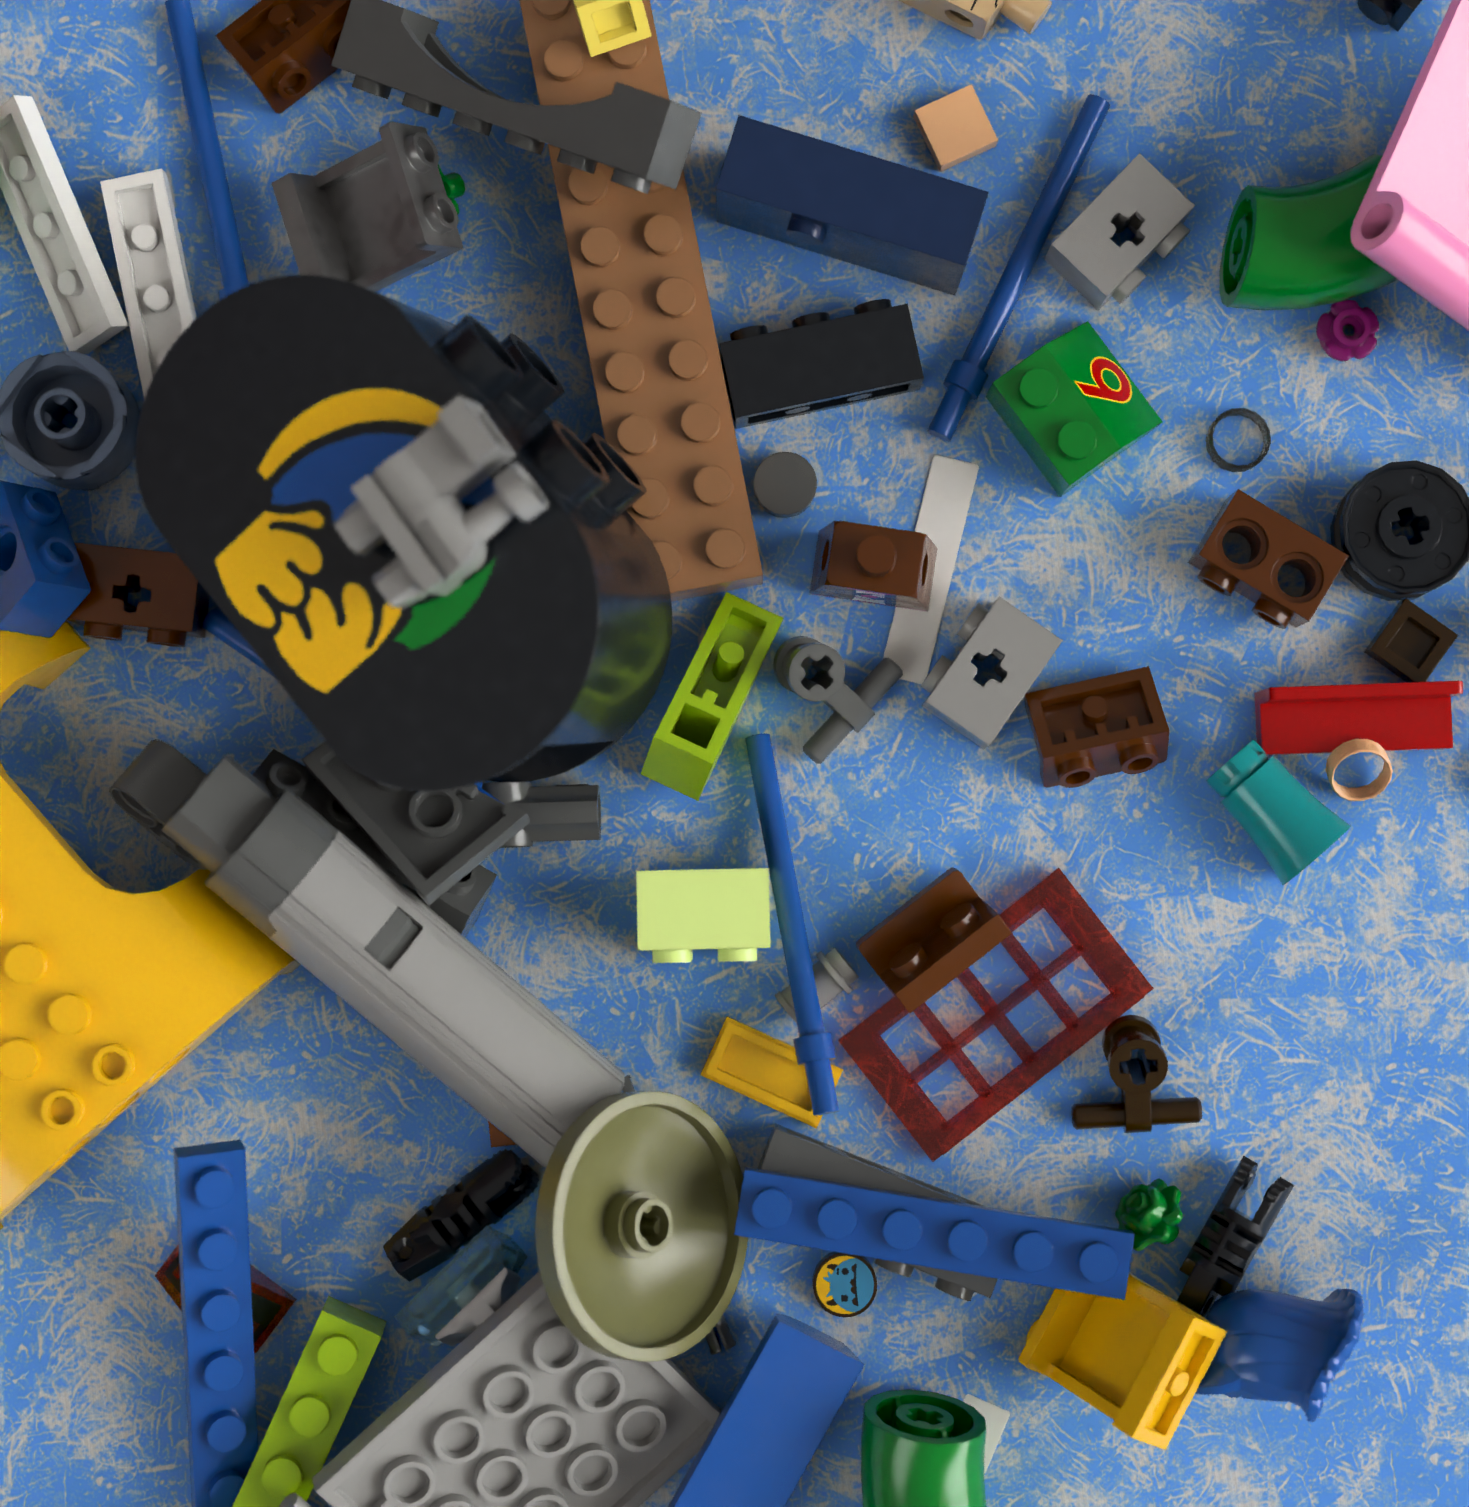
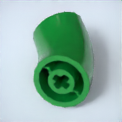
(1295, 244)
(922, 1451)

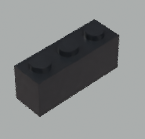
(821, 363)

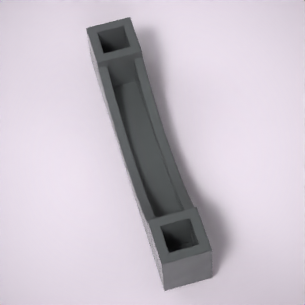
(629, 130)

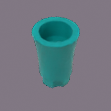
(1276, 811)

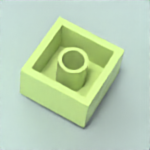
(703, 911)

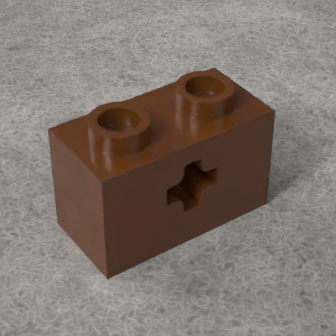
(176, 601)

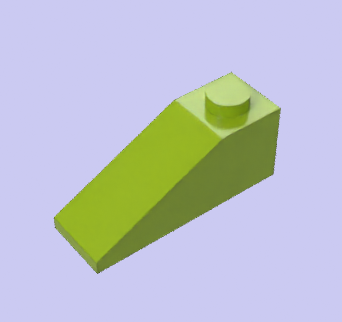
(711, 696)

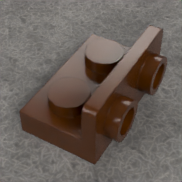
(286, 46)
(1098, 728)
(932, 939)

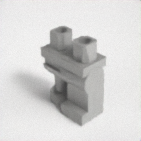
(418, 508)

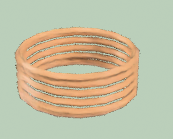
(1365, 792)

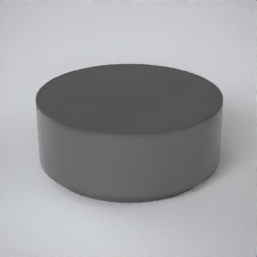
(785, 484)

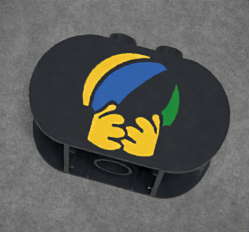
(253, 460)

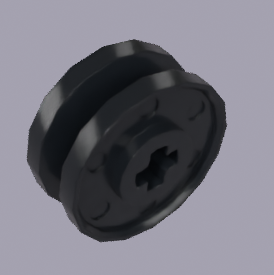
(1413, 497)

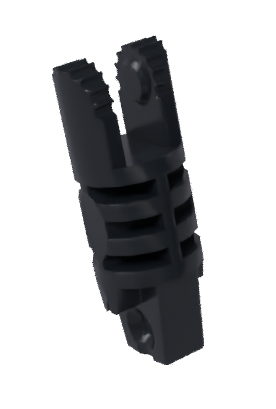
(460, 1214)
(1229, 1240)

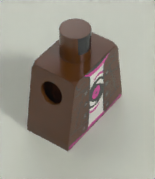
(874, 565)

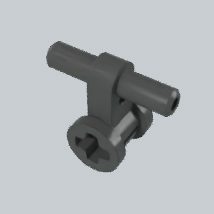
(850, 708)

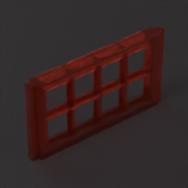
(1089, 940)

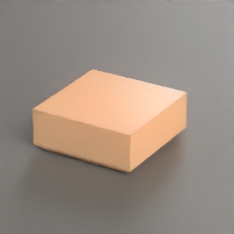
(955, 128)

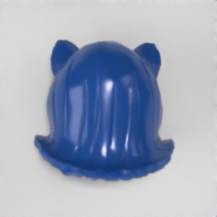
(1282, 1346)

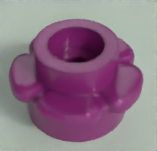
(1344, 347)

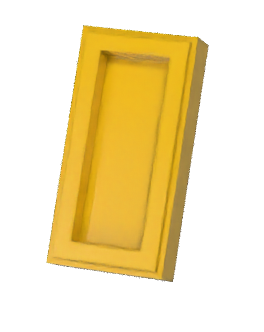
(762, 1070)

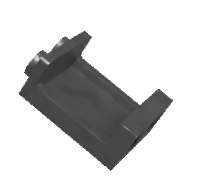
(372, 212)

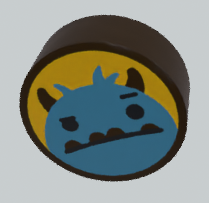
(844, 1284)

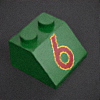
(1072, 407)

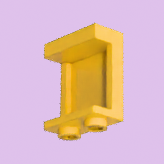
(1125, 1356)

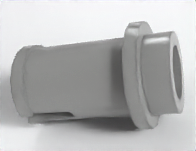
(831, 977)

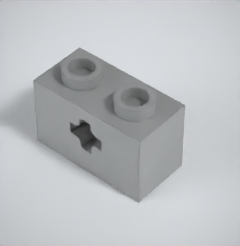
(1134, 200)
(1022, 654)

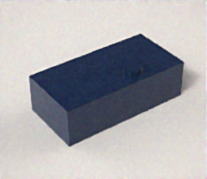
(848, 205)

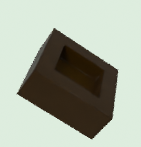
(1411, 642)

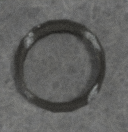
(1257, 419)

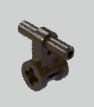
(1136, 1080)

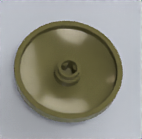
(640, 1226)

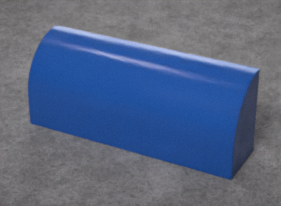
(771, 1420)

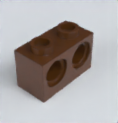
(1273, 543)

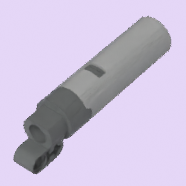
(372, 944)

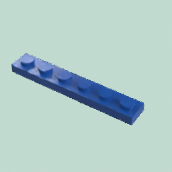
(934, 1233)
(216, 1318)

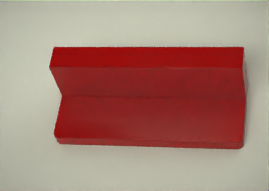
(1327, 715)

